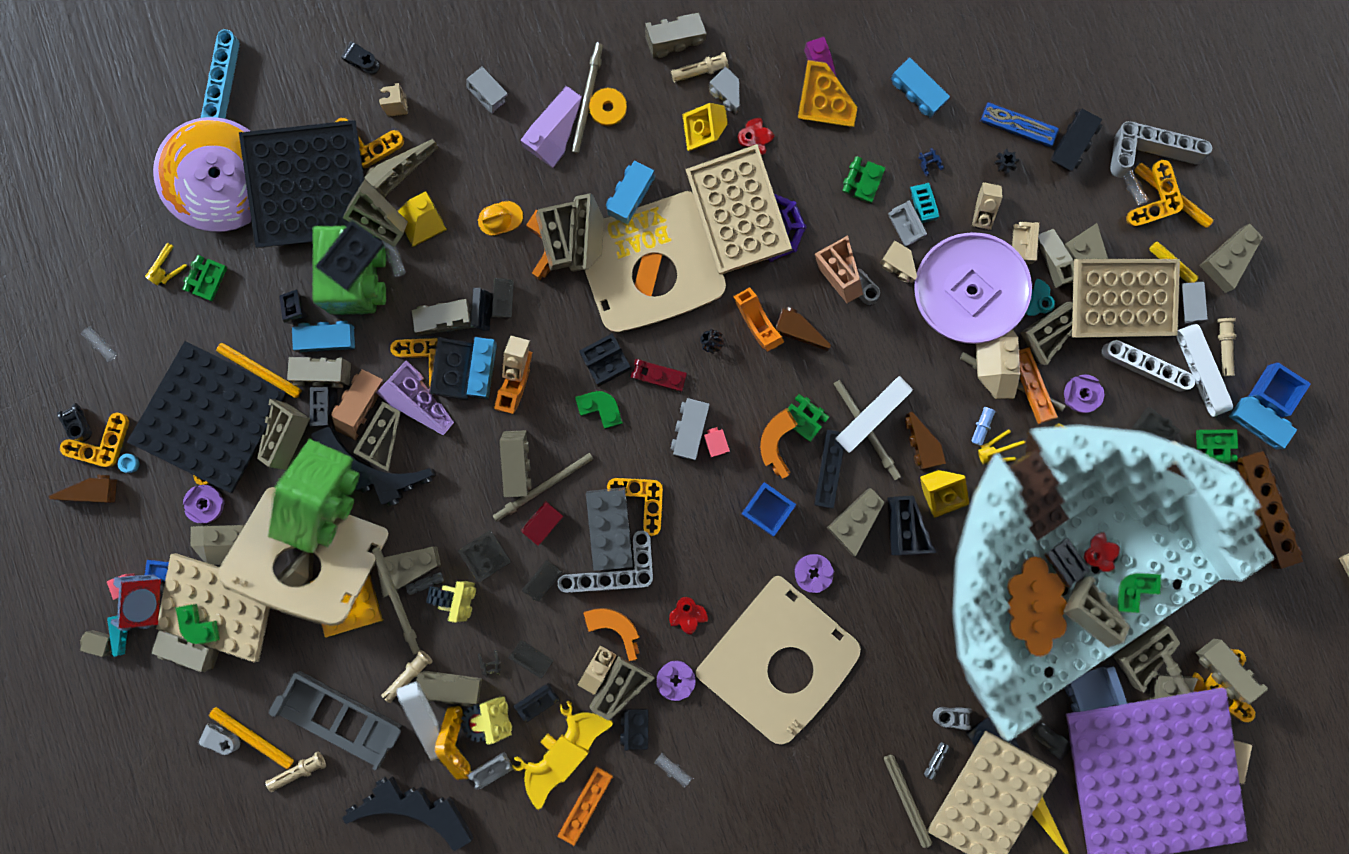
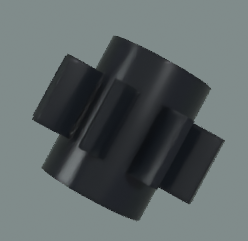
(1002, 165)
(712, 341)

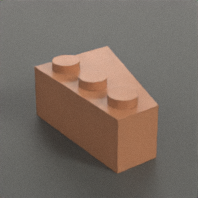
(356, 403)

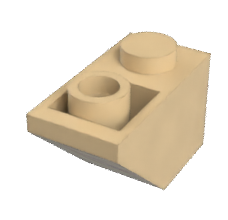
(987, 205)
(900, 260)
(515, 358)
(597, 670)

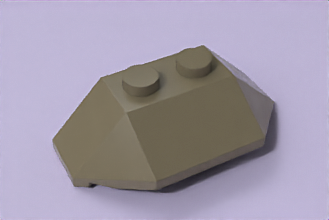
(586, 233)
(214, 542)
(299, 571)

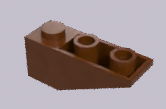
(927, 448)

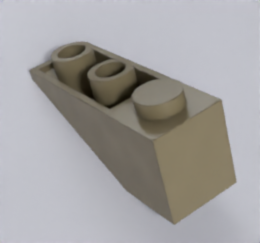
(1057, 258)

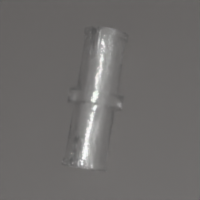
(1134, 187)
(393, 257)
(99, 344)
(673, 770)

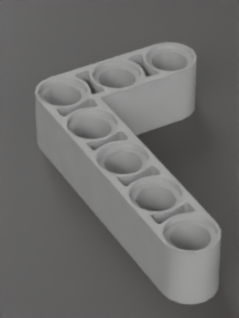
(1157, 141)
(615, 575)

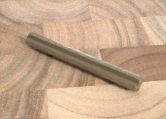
(908, 801)

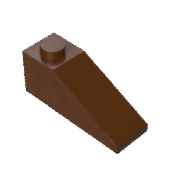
(798, 328)
(92, 489)

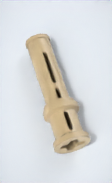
(709, 65)
(1227, 347)
(412, 670)
(303, 768)

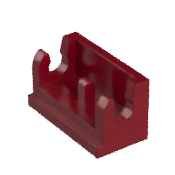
(541, 523)

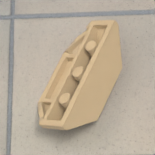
(999, 365)

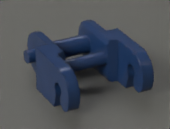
(936, 159)

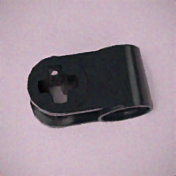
(359, 58)
(72, 420)

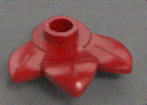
(758, 135)
(1104, 553)
(688, 618)

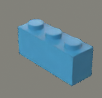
(919, 87)
(630, 192)
(323, 337)
(481, 368)
(1263, 422)

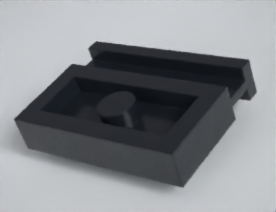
(481, 309)
(1067, 562)

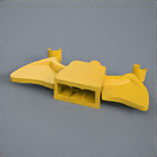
(562, 754)

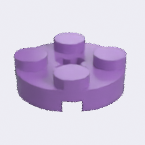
(1073, 397)
(192, 506)
(818, 583)
(668, 672)

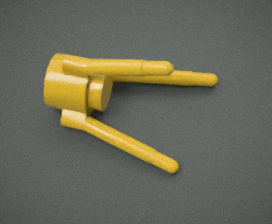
(156, 273)
(987, 452)

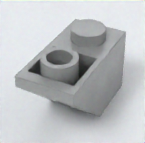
(726, 87)

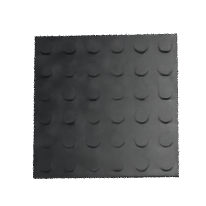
(300, 179)
(206, 417)

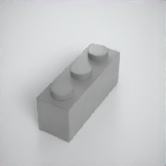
(690, 429)

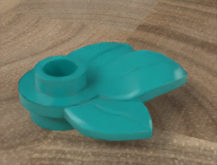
(1040, 293)

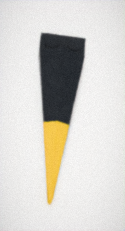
(1041, 811)

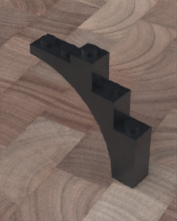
(386, 484)
(441, 817)

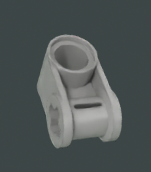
(867, 285)
(957, 717)
(216, 739)

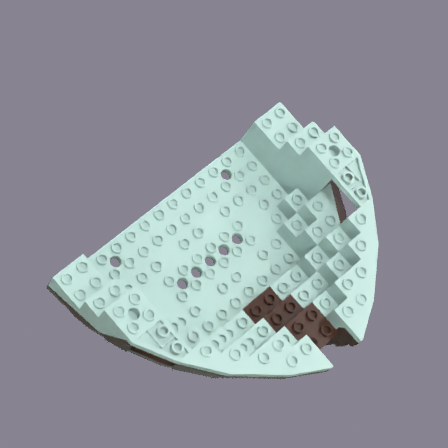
(1072, 484)

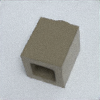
(96, 643)

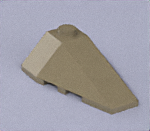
(393, 171)

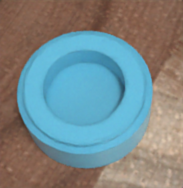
(128, 463)

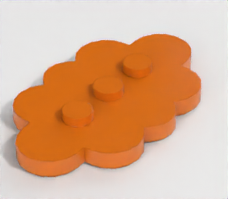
(1036, 606)

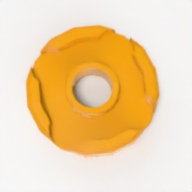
(605, 96)

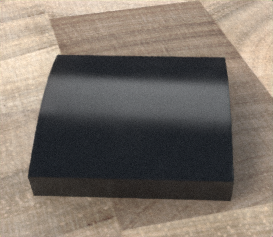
(605, 360)

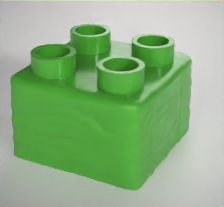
(334, 299)
(312, 497)

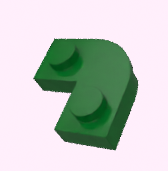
(600, 402)
(1133, 586)
(192, 629)

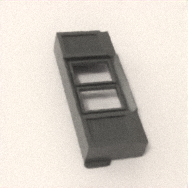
(302, 701)

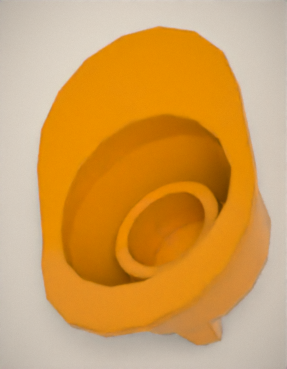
(500, 218)

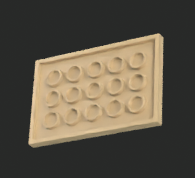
(738, 209)
(1125, 297)
(238, 618)
(992, 798)

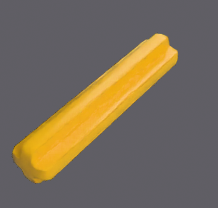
(1162, 253)

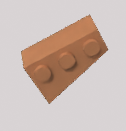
(840, 269)

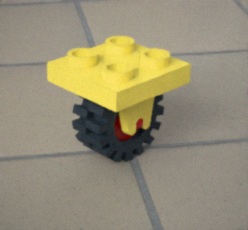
(454, 599)
(488, 721)

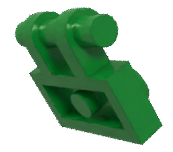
(868, 183)
(209, 279)
(807, 426)
(1218, 439)

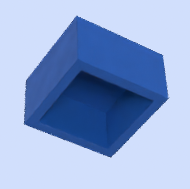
(1280, 389)
(768, 509)

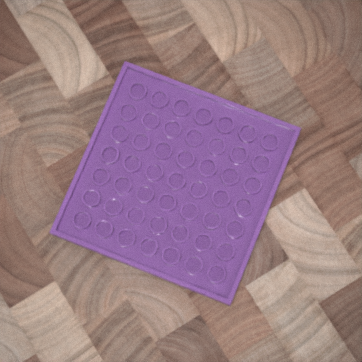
(1158, 775)

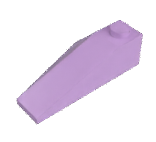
(552, 129)
(412, 397)

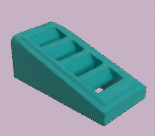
(934, 215)
(117, 637)

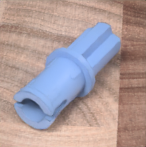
(983, 426)

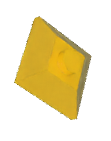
(704, 125)
(422, 219)
(944, 491)

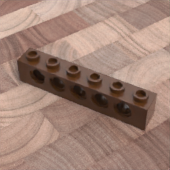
(1292, 553)

